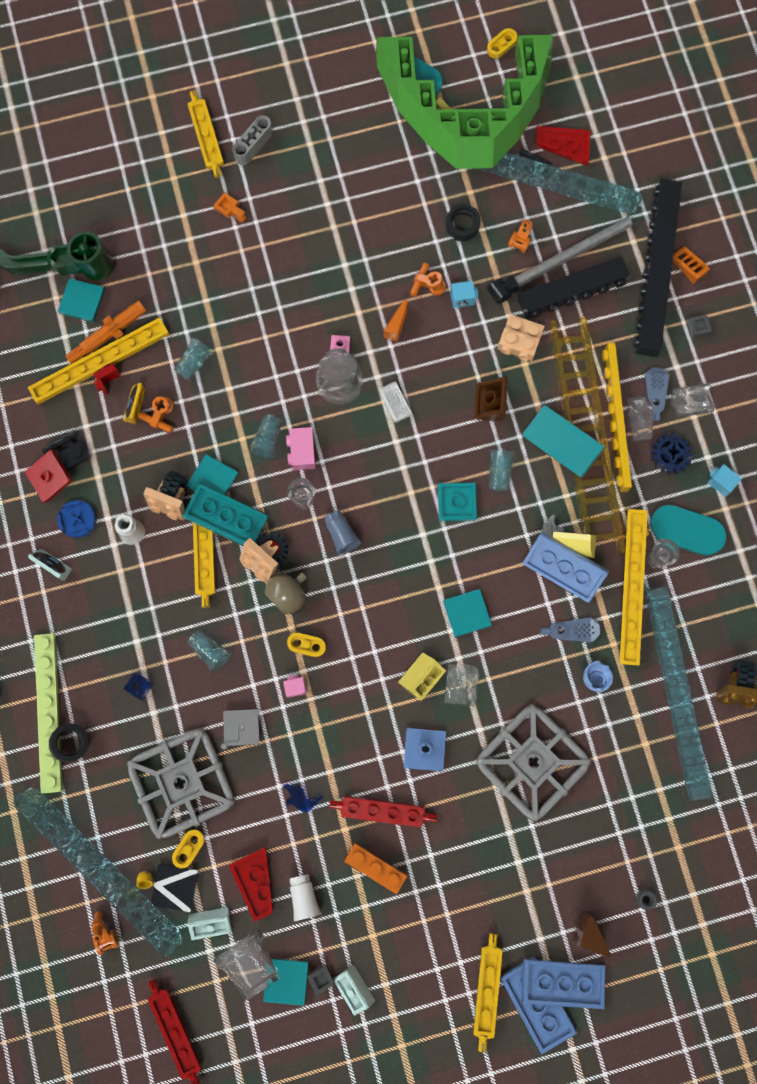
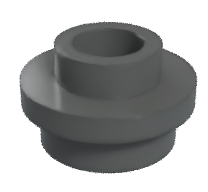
(652, 899)

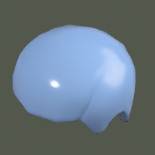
(597, 676)

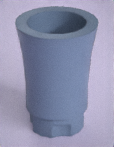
(341, 533)

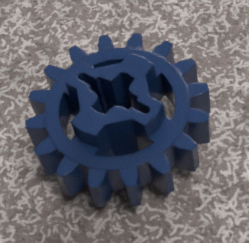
(664, 458)

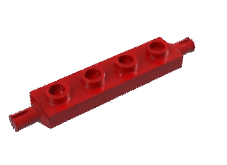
(383, 811)
(174, 1033)

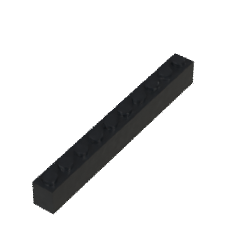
(658, 268)

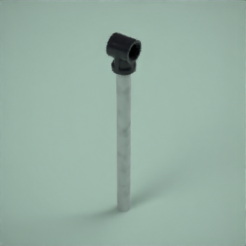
(502, 290)

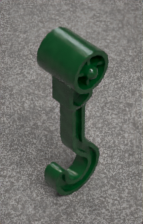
(81, 255)

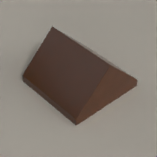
(491, 400)
(589, 935)

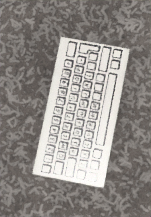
(395, 402)

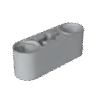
(252, 140)

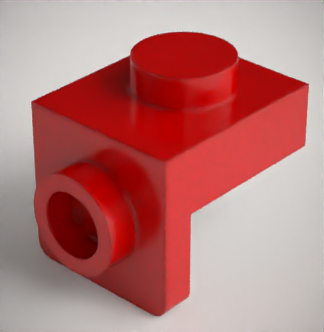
(104, 376)

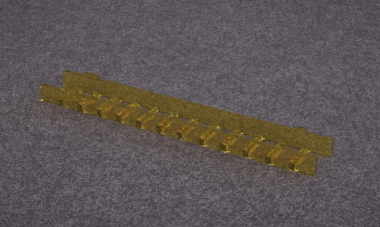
(599, 426)

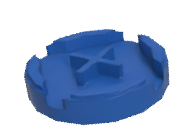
(76, 519)

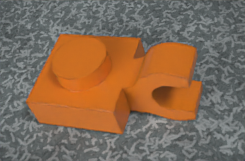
(229, 206)

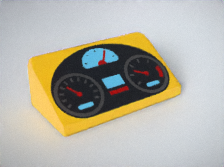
(134, 403)

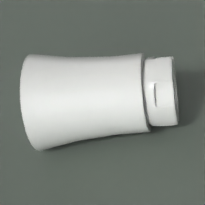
(133, 533)
(303, 898)

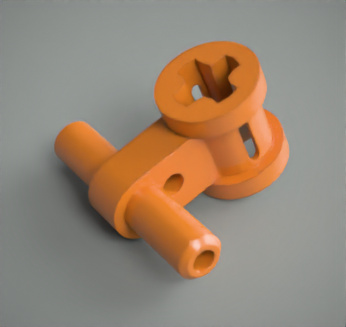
(521, 236)
(432, 280)
(156, 420)
(102, 937)

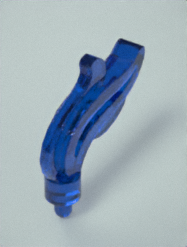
(299, 799)

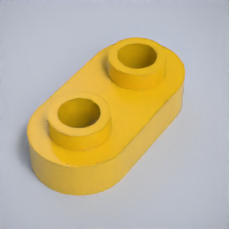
(500, 44)
(307, 644)
(188, 848)

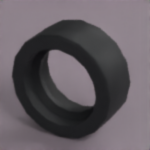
(464, 209)
(82, 749)

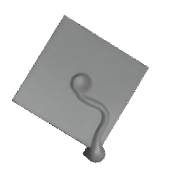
(240, 728)

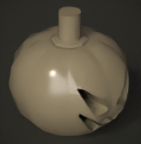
(286, 592)

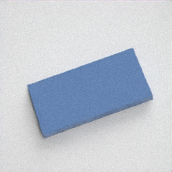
(565, 567)
(563, 984)
(545, 1023)

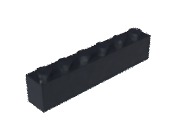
(573, 288)

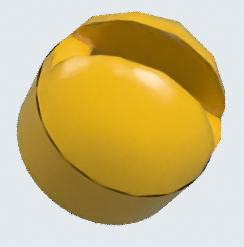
(144, 880)

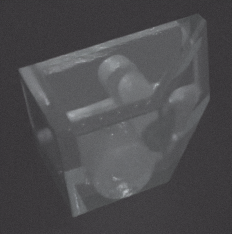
(640, 418)

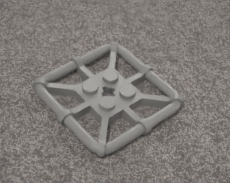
(546, 762)
(174, 795)

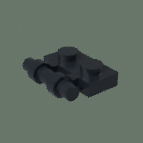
(71, 456)

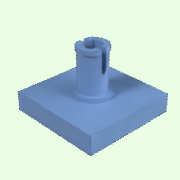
(424, 749)

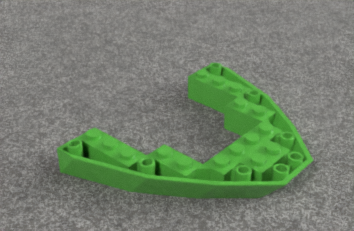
(467, 135)

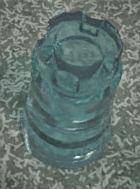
(192, 359)
(266, 437)
(500, 469)
(208, 650)

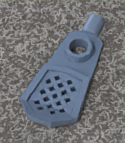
(656, 393)
(570, 630)

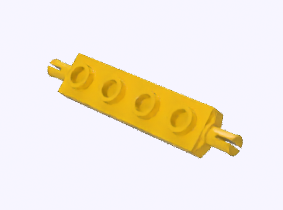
(205, 134)
(204, 563)
(487, 992)

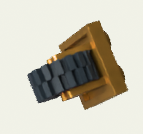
(741, 685)

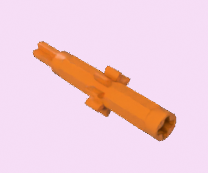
(111, 328)

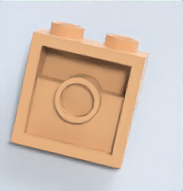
(520, 338)

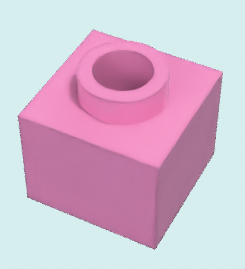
(341, 340)
(294, 686)

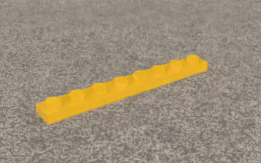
(92, 363)
(617, 424)
(633, 587)

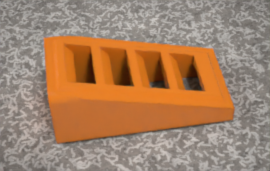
(689, 272)
(395, 325)

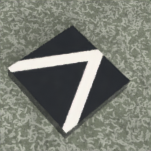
(174, 887)

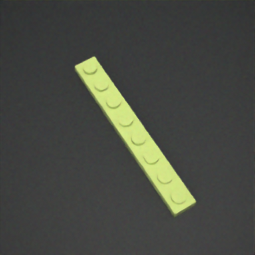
(47, 711)

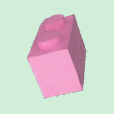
(302, 448)

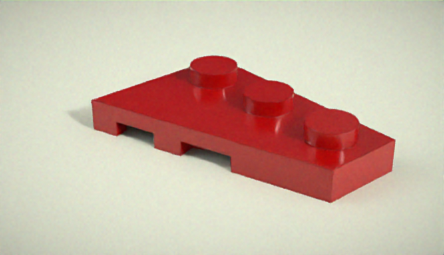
(566, 142)
(254, 883)

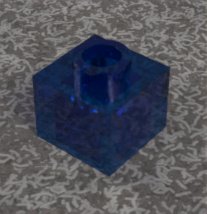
(145, 686)

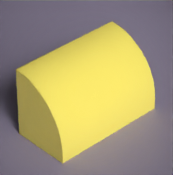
(581, 543)
(422, 676)

